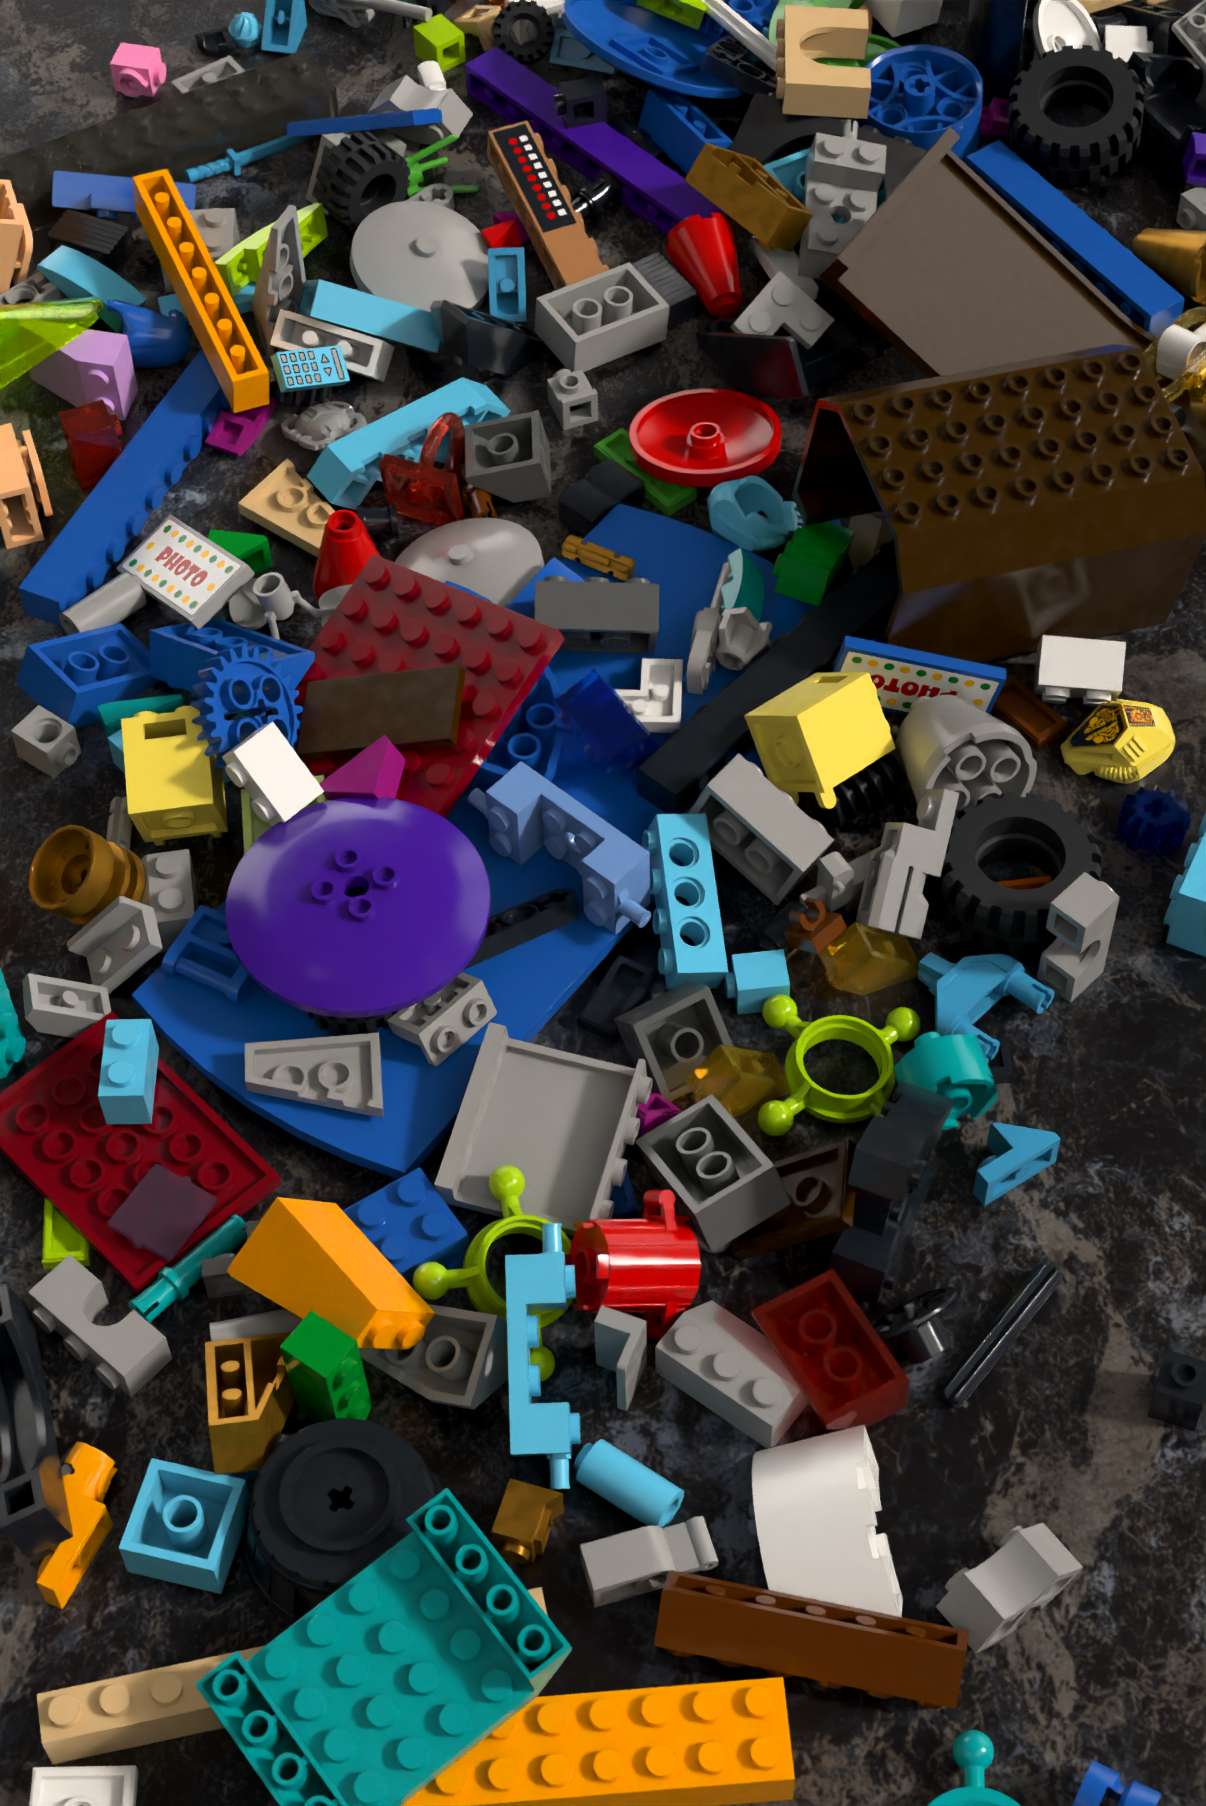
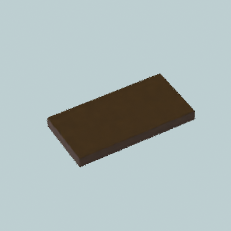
(407, 706)

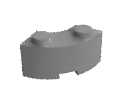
(408, 95)
(1001, 1590)

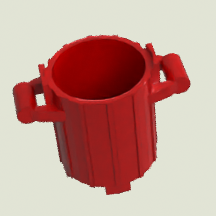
(638, 1264)

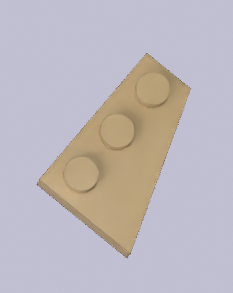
(288, 508)

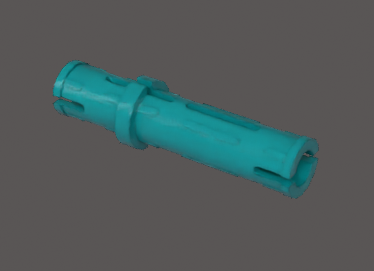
(175, 1281)

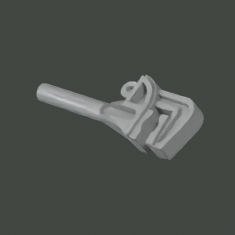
(361, 11)
(705, 639)

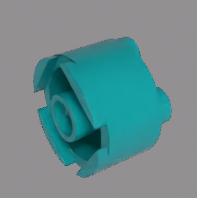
(951, 1068)

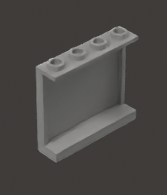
(552, 1119)

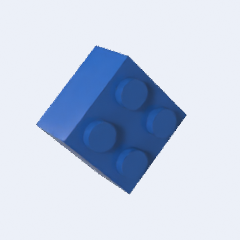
(411, 1225)

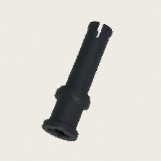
(593, 198)

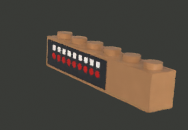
(543, 205)

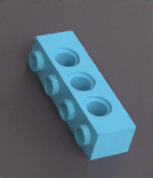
(689, 841)

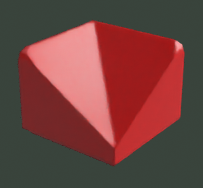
(502, 235)

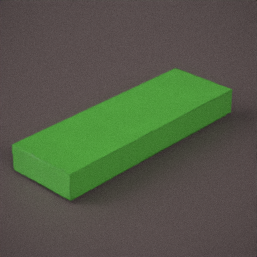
(662, 494)

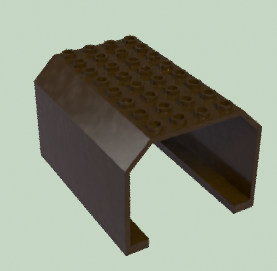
(1016, 499)

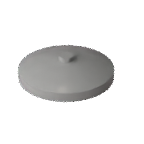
(420, 256)
(479, 554)

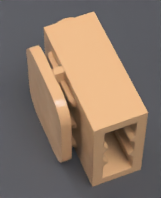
(15, 238)
(20, 489)

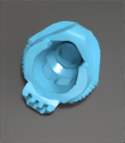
(735, 517)

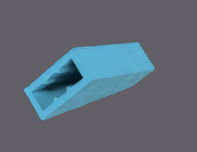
(370, 315)

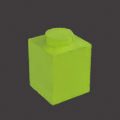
(440, 42)

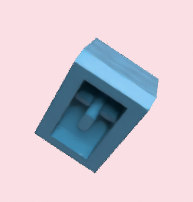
(283, 25)

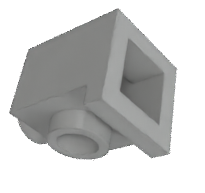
(568, 390)

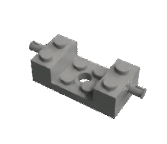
(841, 181)

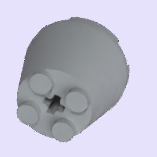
(963, 750)

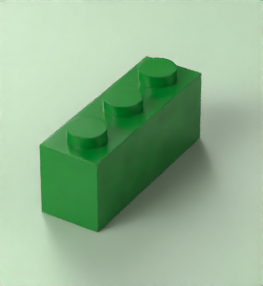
(812, 561)
(325, 1371)

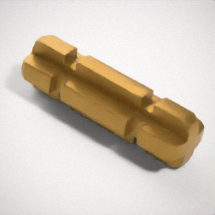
(598, 557)

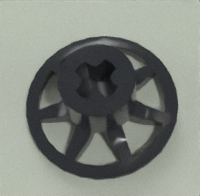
(920, 1330)

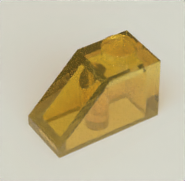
(868, 960)
(738, 1079)

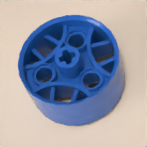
(922, 94)

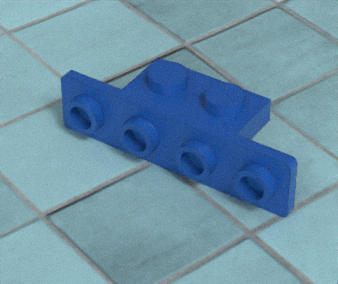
(104, 194)

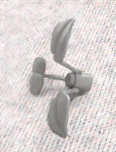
(271, 599)

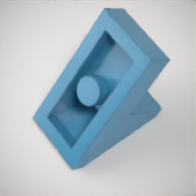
(507, 283)
(1016, 1158)

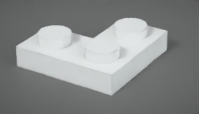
(786, 306)
(660, 695)

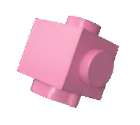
(137, 70)

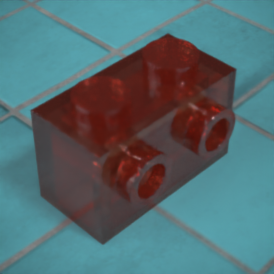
(91, 441)

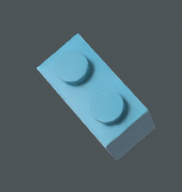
(128, 1071)

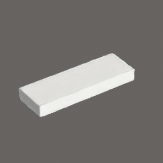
(787, 263)

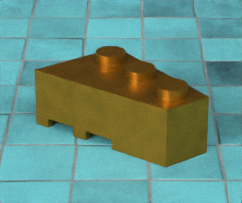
(246, 1400)

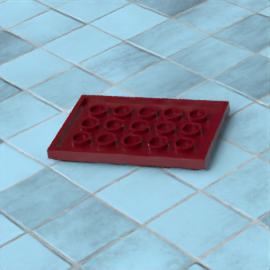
(88, 1168)

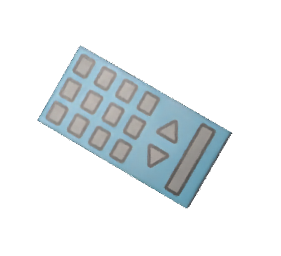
(310, 368)

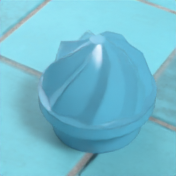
(245, 30)

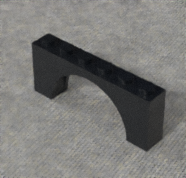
(773, 135)

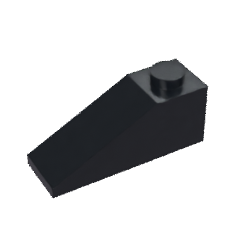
(1158, 22)

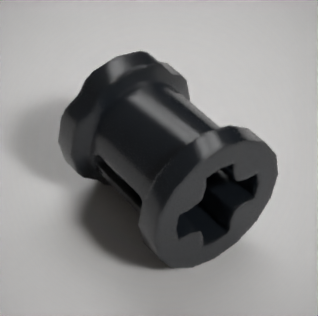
(379, 519)

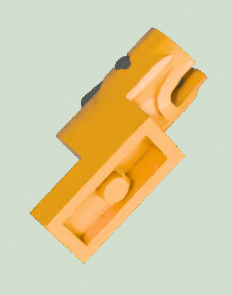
(86, 1482)

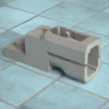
(899, 867)

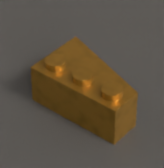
(750, 196)

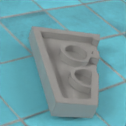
(320, 1071)

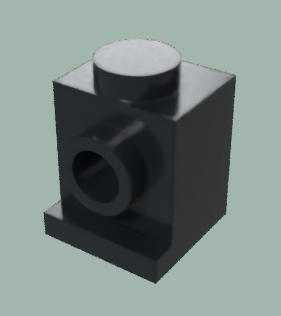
(581, 101)

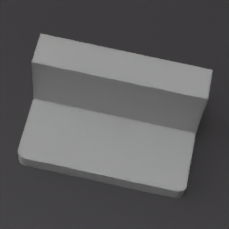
(621, 1348)

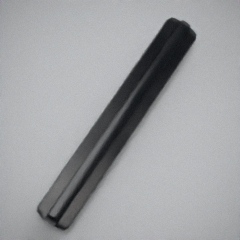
(1000, 1335)

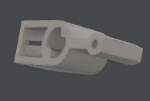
(643, 1557)

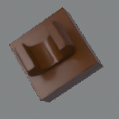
(814, 929)

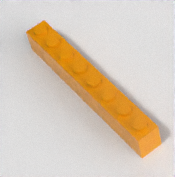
(201, 291)

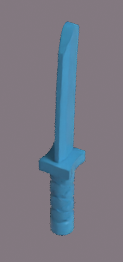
(234, 161)

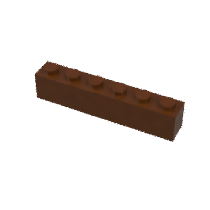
(811, 1639)

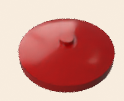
(705, 437)

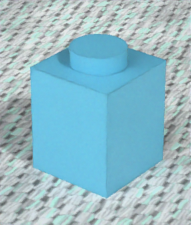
(755, 979)

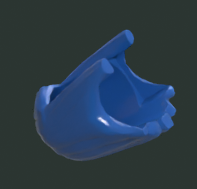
(153, 337)

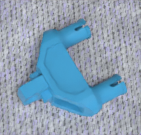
(972, 987)

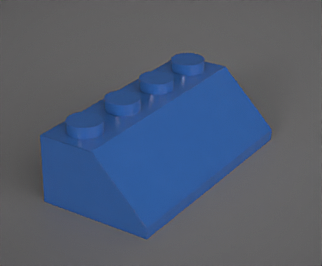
(182, 651)

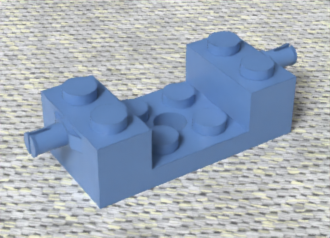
(534, 813)

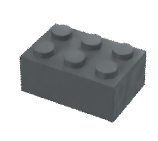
(600, 614)
(713, 1172)

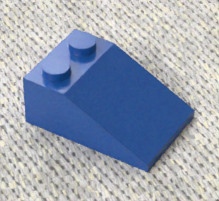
(84, 671)

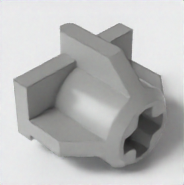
(741, 638)

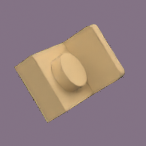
(479, 22)

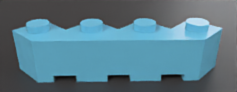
(351, 464)

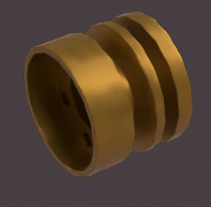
(82, 874)

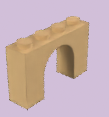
(816, 87)

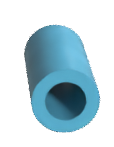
(628, 1484)

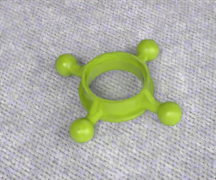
(781, 1012)
(433, 1279)

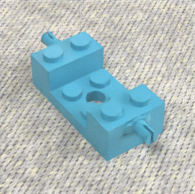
(533, 1285)

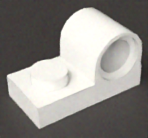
(1178, 349)

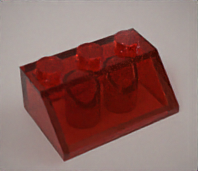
(833, 1353)

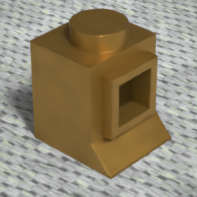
(525, 1521)

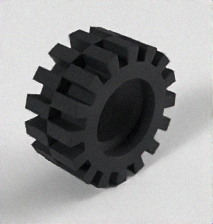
(541, 20)

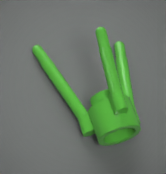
(416, 169)

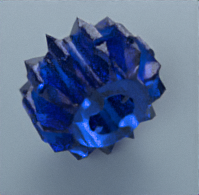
(1154, 820)

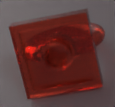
(425, 490)

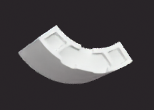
(820, 1520)

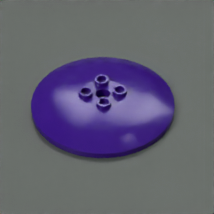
(368, 951)

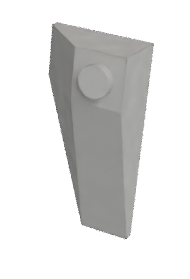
(279, 278)
(454, 1362)

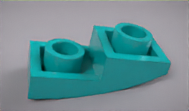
(745, 585)

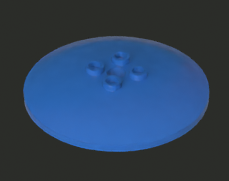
(646, 46)

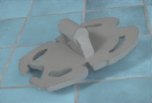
(322, 425)

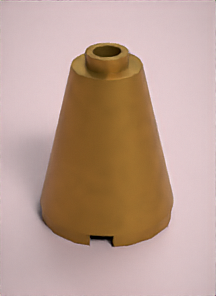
(1175, 258)

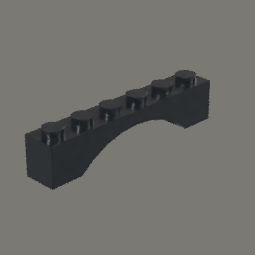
(31, 1479)

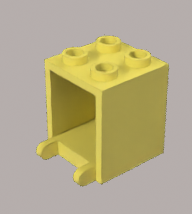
(820, 733)
(170, 779)

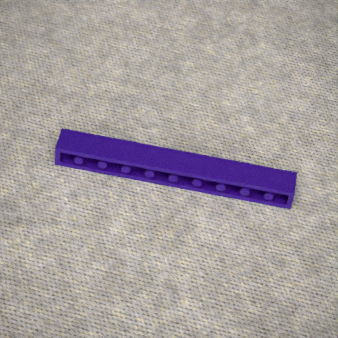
(590, 149)

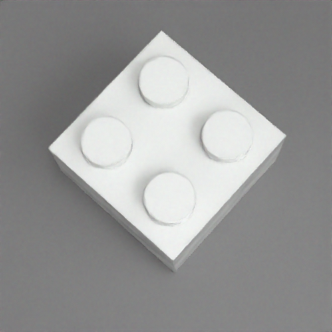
(1079, 670)

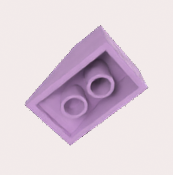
(91, 369)

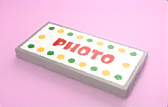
(186, 571)

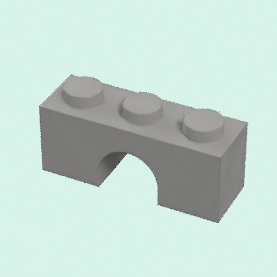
(1083, 926)
(123, 1352)

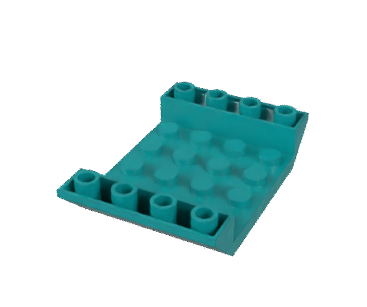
(391, 1671)

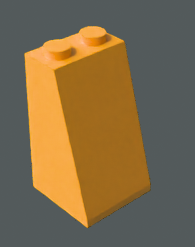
(320, 1261)

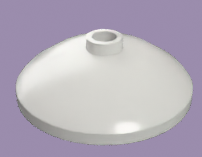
(1062, 24)

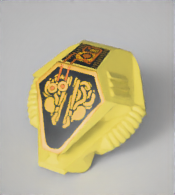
(1131, 731)

